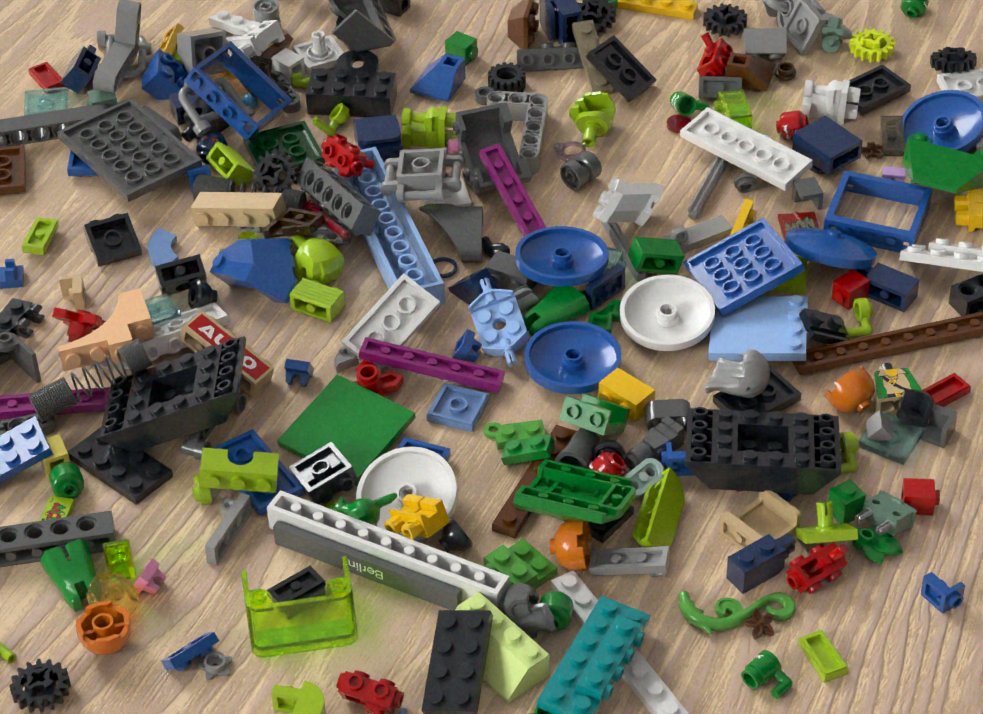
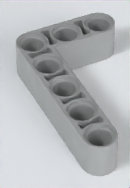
(123, 50)
(534, 111)

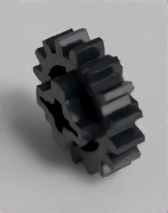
(600, 12)
(725, 20)
(953, 60)
(269, 168)
(40, 685)

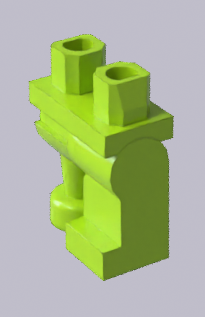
(427, 128)

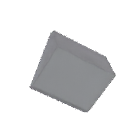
(879, 427)

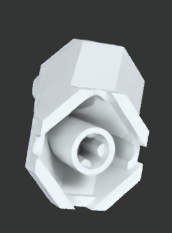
(627, 202)

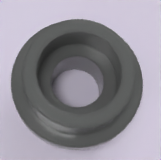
(745, 182)

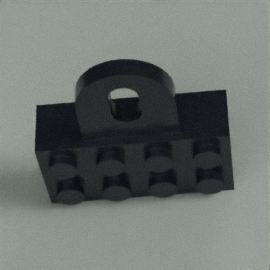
(360, 89)

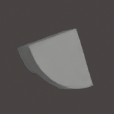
(345, 359)

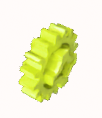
(872, 45)

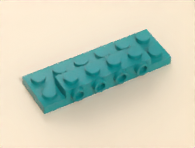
(595, 659)

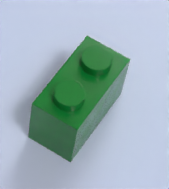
(655, 255)

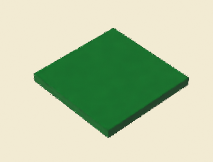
(352, 419)

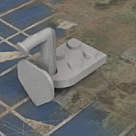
(800, 18)

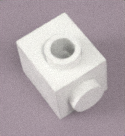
(288, 63)

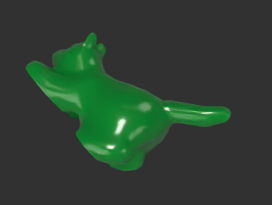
(364, 509)

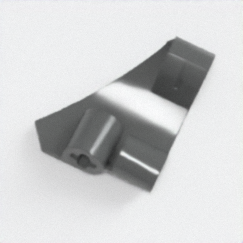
(463, 227)

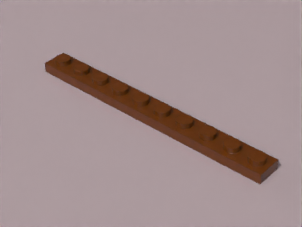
(891, 343)

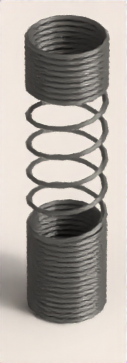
(204, 183)
(58, 395)

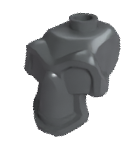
(523, 609)

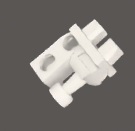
(257, 38)
(830, 100)

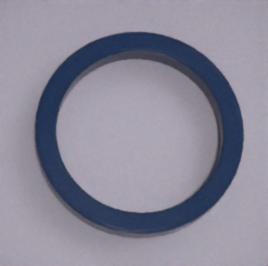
(446, 259)

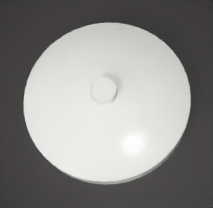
(667, 312)
(409, 472)

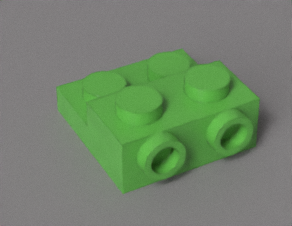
(521, 564)

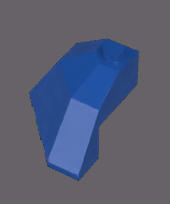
(258, 265)

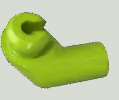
(298, 81)

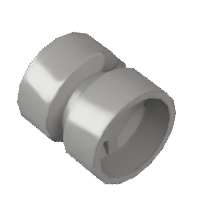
(266, 10)

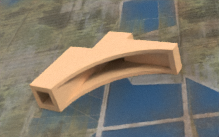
(125, 325)

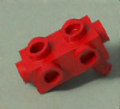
(714, 57)
(344, 156)
(822, 564)
(374, 695)

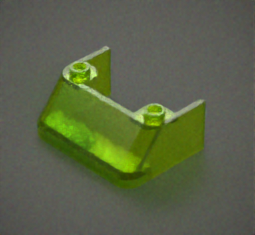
(301, 623)

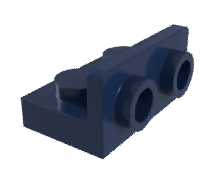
(605, 286)

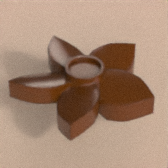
(873, 150)
(760, 624)

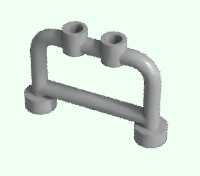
(144, 49)
(202, 122)

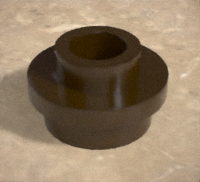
(785, 71)

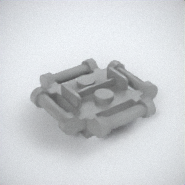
(422, 171)

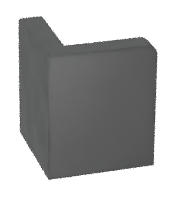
(806, 190)
(940, 426)

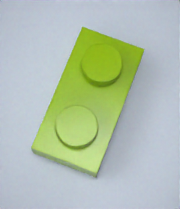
(40, 236)

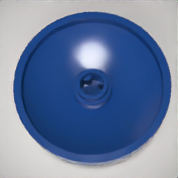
(948, 118)
(830, 248)
(562, 256)
(571, 357)

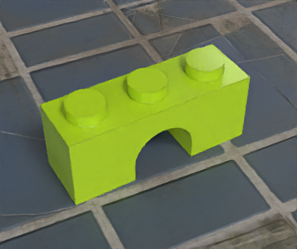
(220, 473)

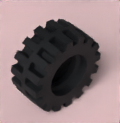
(507, 78)

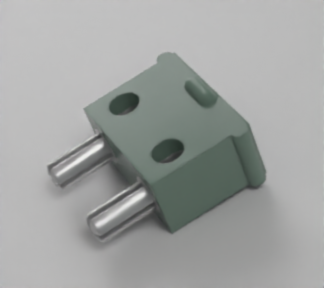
(887, 514)

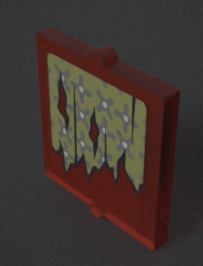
(796, 220)

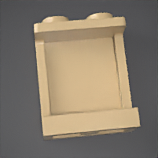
(764, 516)

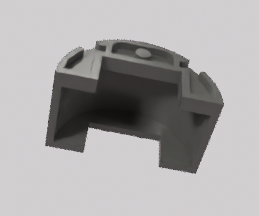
(481, 129)

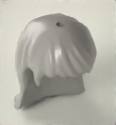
(740, 378)

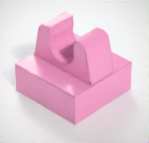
(147, 576)

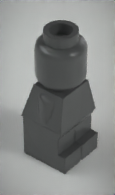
(655, 442)

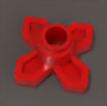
(80, 322)
(371, 379)

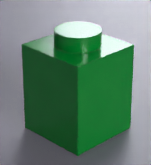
(462, 46)
(847, 501)

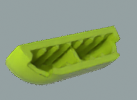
(660, 512)

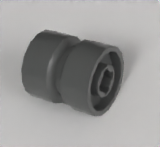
(580, 170)

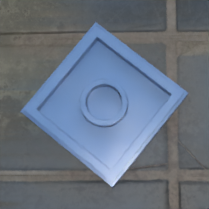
(458, 407)

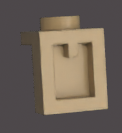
(74, 288)

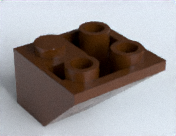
(523, 23)
(754, 71)

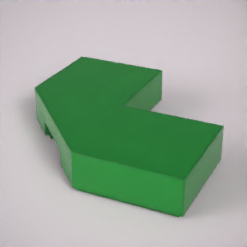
(606, 316)

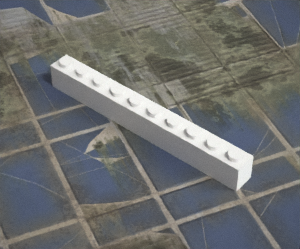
(389, 547)

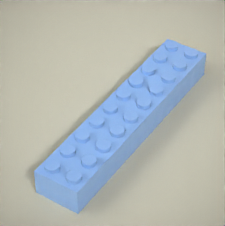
(395, 238)

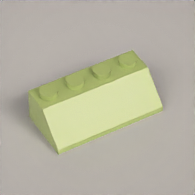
(513, 658)

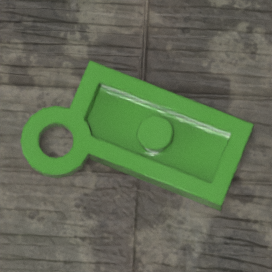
(513, 431)

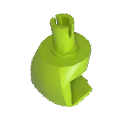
(593, 115)
(317, 259)

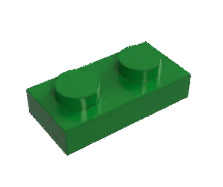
(527, 449)

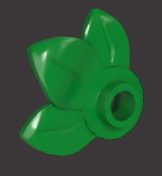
(875, 545)

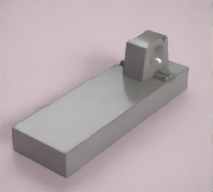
(700, 234)
(235, 516)
(630, 561)

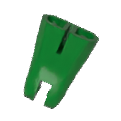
(557, 306)
(70, 575)

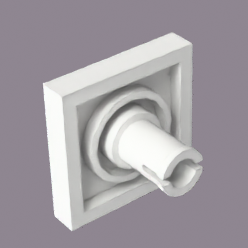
(320, 52)

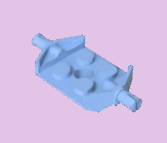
(496, 307)

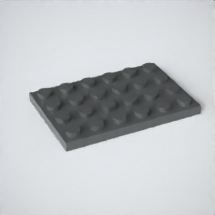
(129, 149)

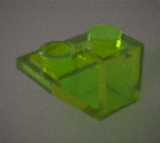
(119, 557)

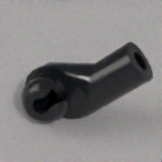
(491, 248)

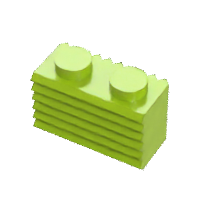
(230, 164)
(317, 300)

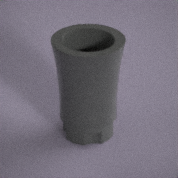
(579, 449)

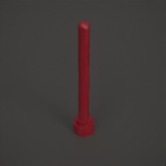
(332, 225)

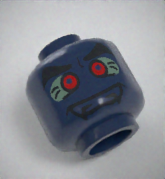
(207, 142)

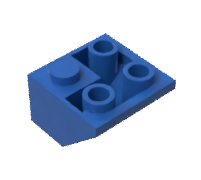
(163, 76)
(441, 78)

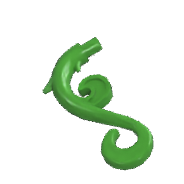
(729, 605)

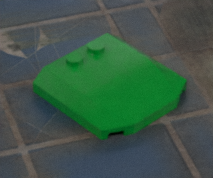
(576, 493)

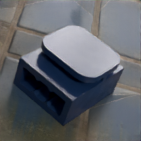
(557, 19)
(381, 133)
(827, 145)

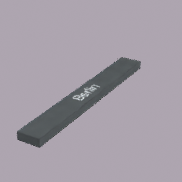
(368, 566)

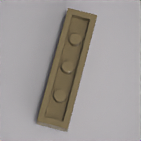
(587, 40)

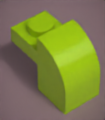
(298, 701)

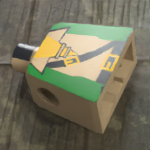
(890, 386)

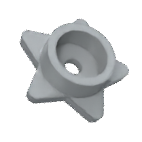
(212, 659)

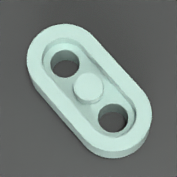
(640, 478)

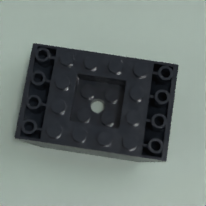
(174, 397)
(763, 450)

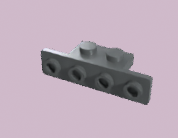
(550, 57)

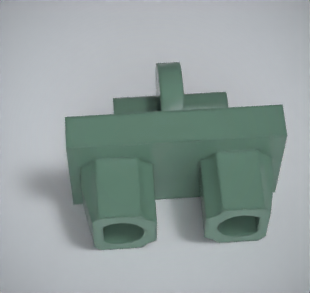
(832, 35)

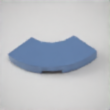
(161, 247)

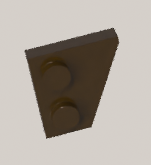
(293, 223)

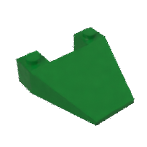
(942, 166)

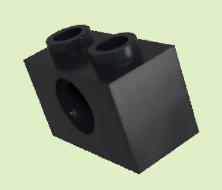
(179, 274)

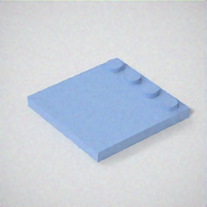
(763, 325)

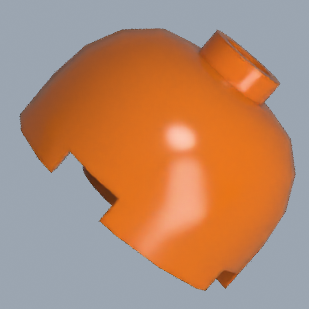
(852, 392)
(572, 545)
(104, 628)

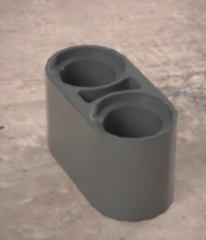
(674, 408)

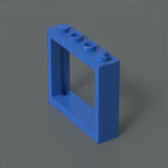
(250, 76)
(875, 234)

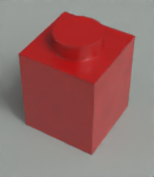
(849, 287)
(920, 495)

